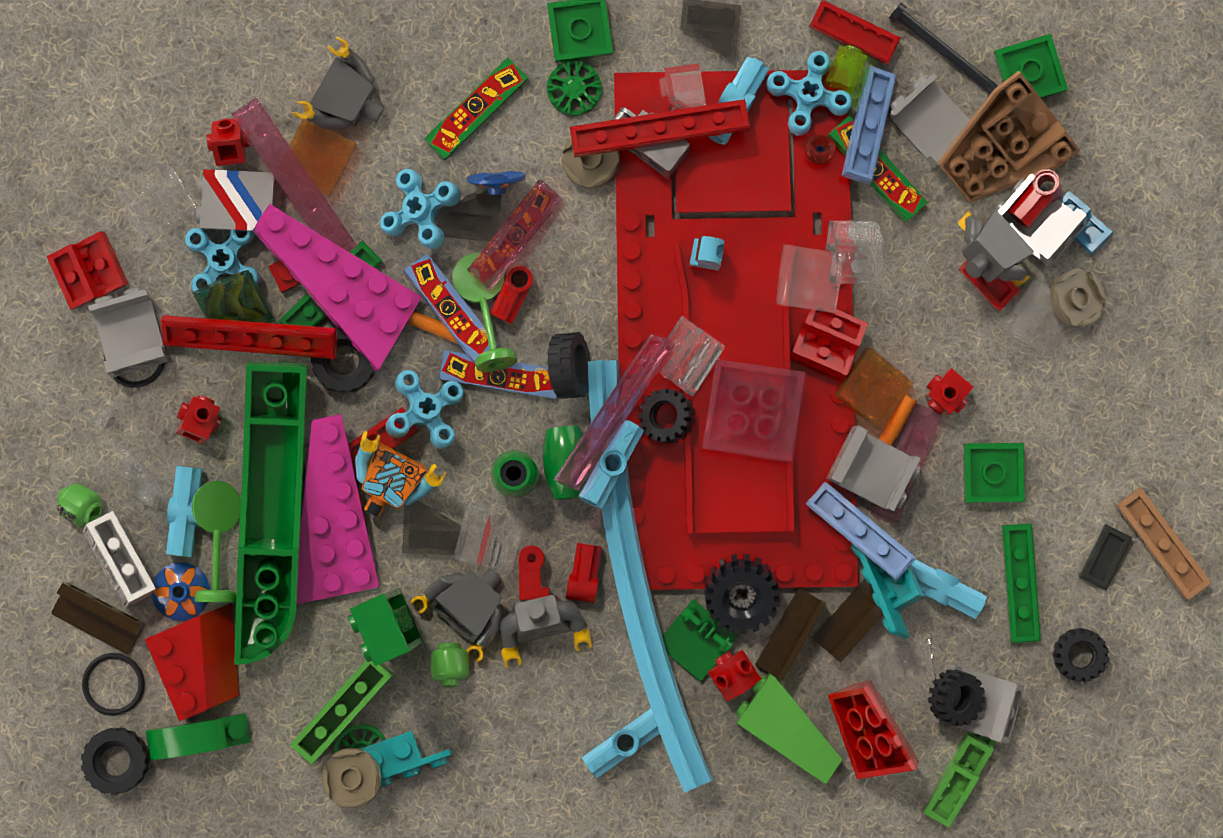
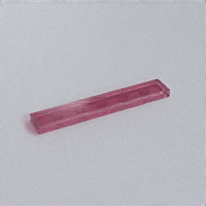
(291, 173)
(614, 412)

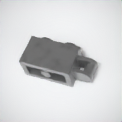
(661, 157)

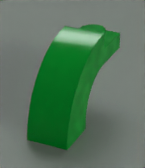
(197, 737)

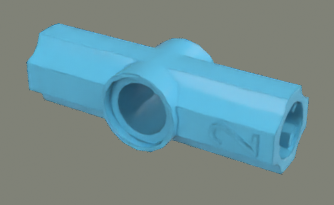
(743, 87)
(601, 479)
(179, 513)
(948, 590)
(608, 754)

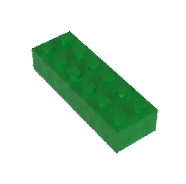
(385, 627)

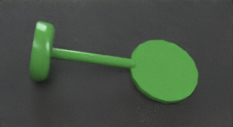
(473, 291)
(216, 511)

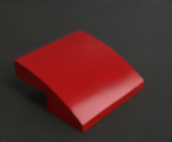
(87, 270)
(829, 341)

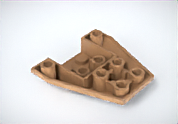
(1006, 142)

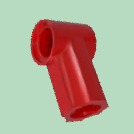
(1034, 200)
(511, 297)
(583, 579)

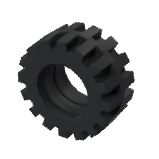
(649, 414)
(1098, 660)
(943, 694)

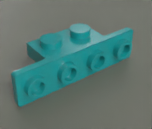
(890, 594)
(402, 756)

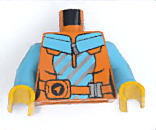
(391, 476)

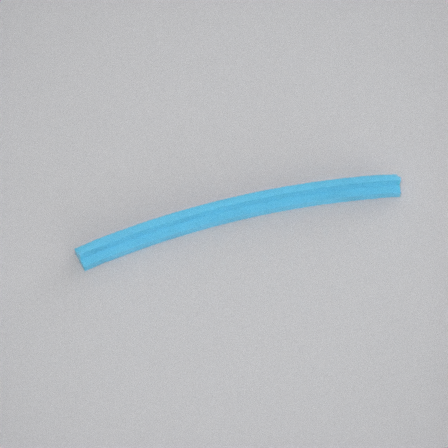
(639, 607)

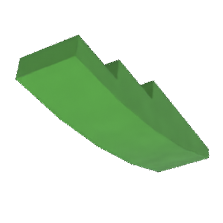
(959, 777)

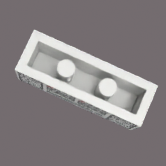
(119, 559)

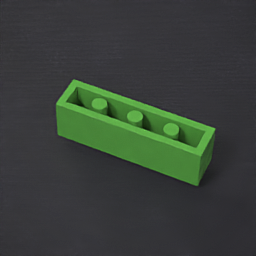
(341, 710)

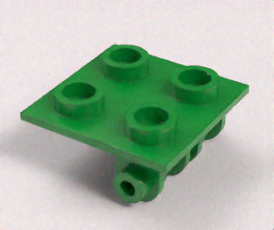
(697, 640)

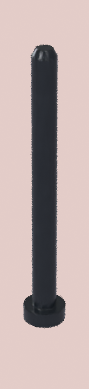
(942, 48)

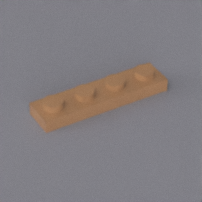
(1163, 544)

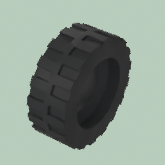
(568, 365)
(338, 382)
(99, 777)

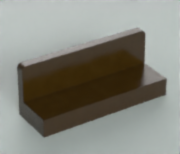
(97, 618)
(849, 622)
(790, 633)

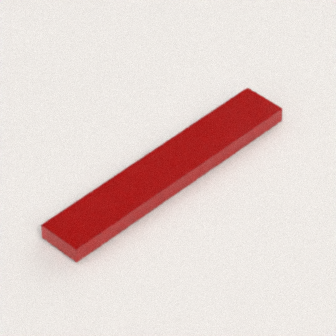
(659, 128)
(249, 337)

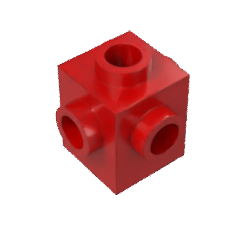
(227, 142)
(958, 389)
(191, 425)
(734, 674)

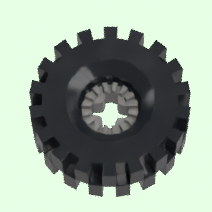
(739, 610)

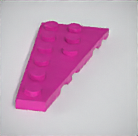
(348, 290)
(333, 532)

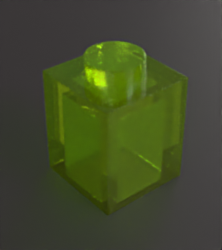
(845, 68)

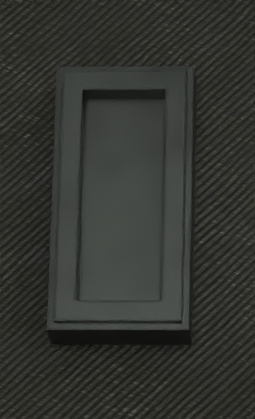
(1105, 556)

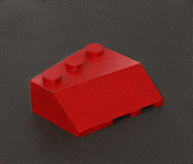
(197, 661)
(870, 732)

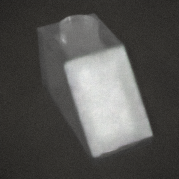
(683, 86)

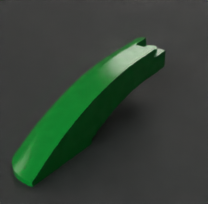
(269, 508)

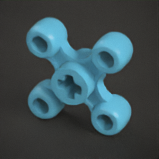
(806, 103)
(444, 195)
(212, 251)
(434, 404)

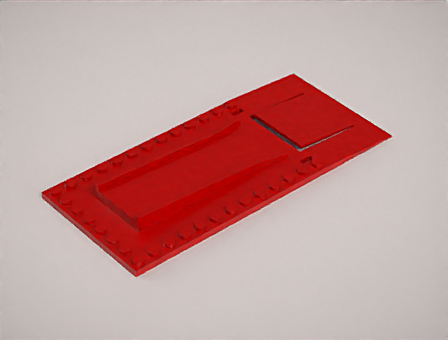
(699, 501)

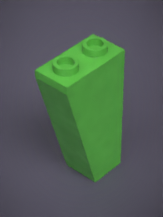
(784, 726)

